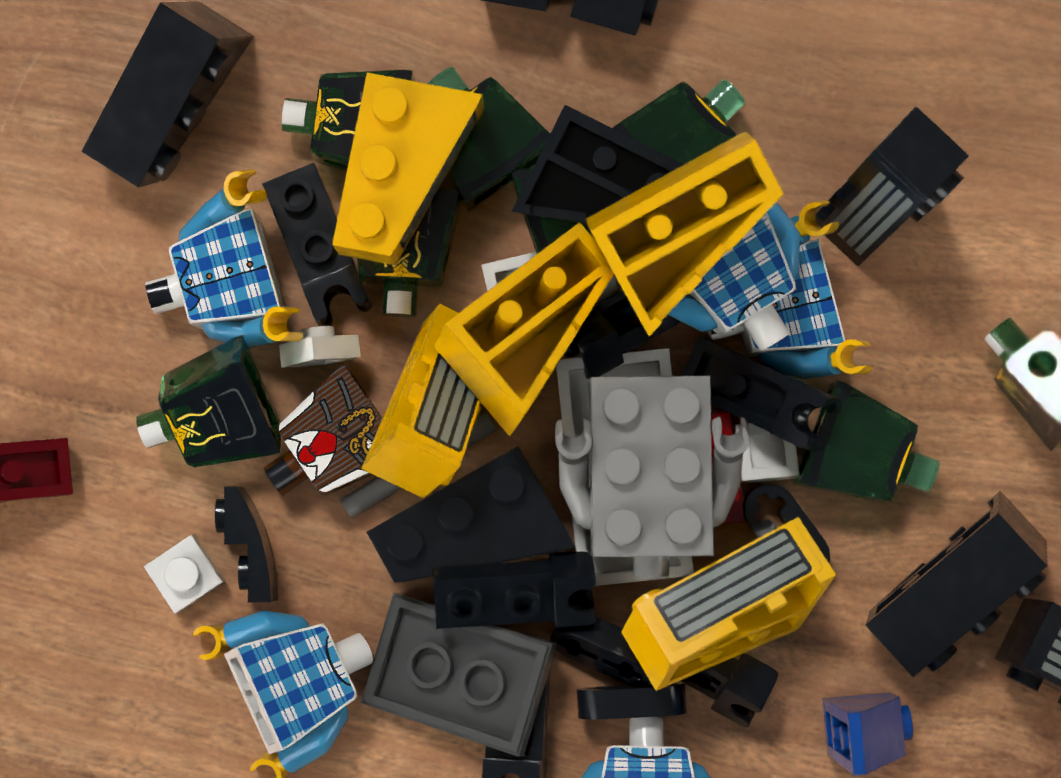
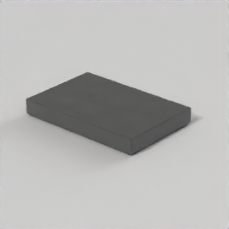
(461, 679)

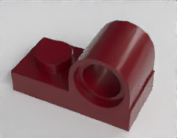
(35, 470)

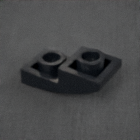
(242, 524)

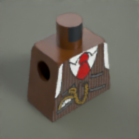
(327, 437)

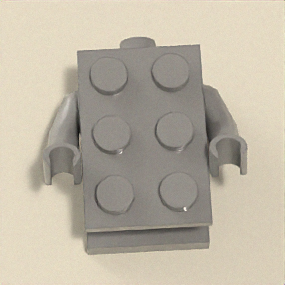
(650, 469)

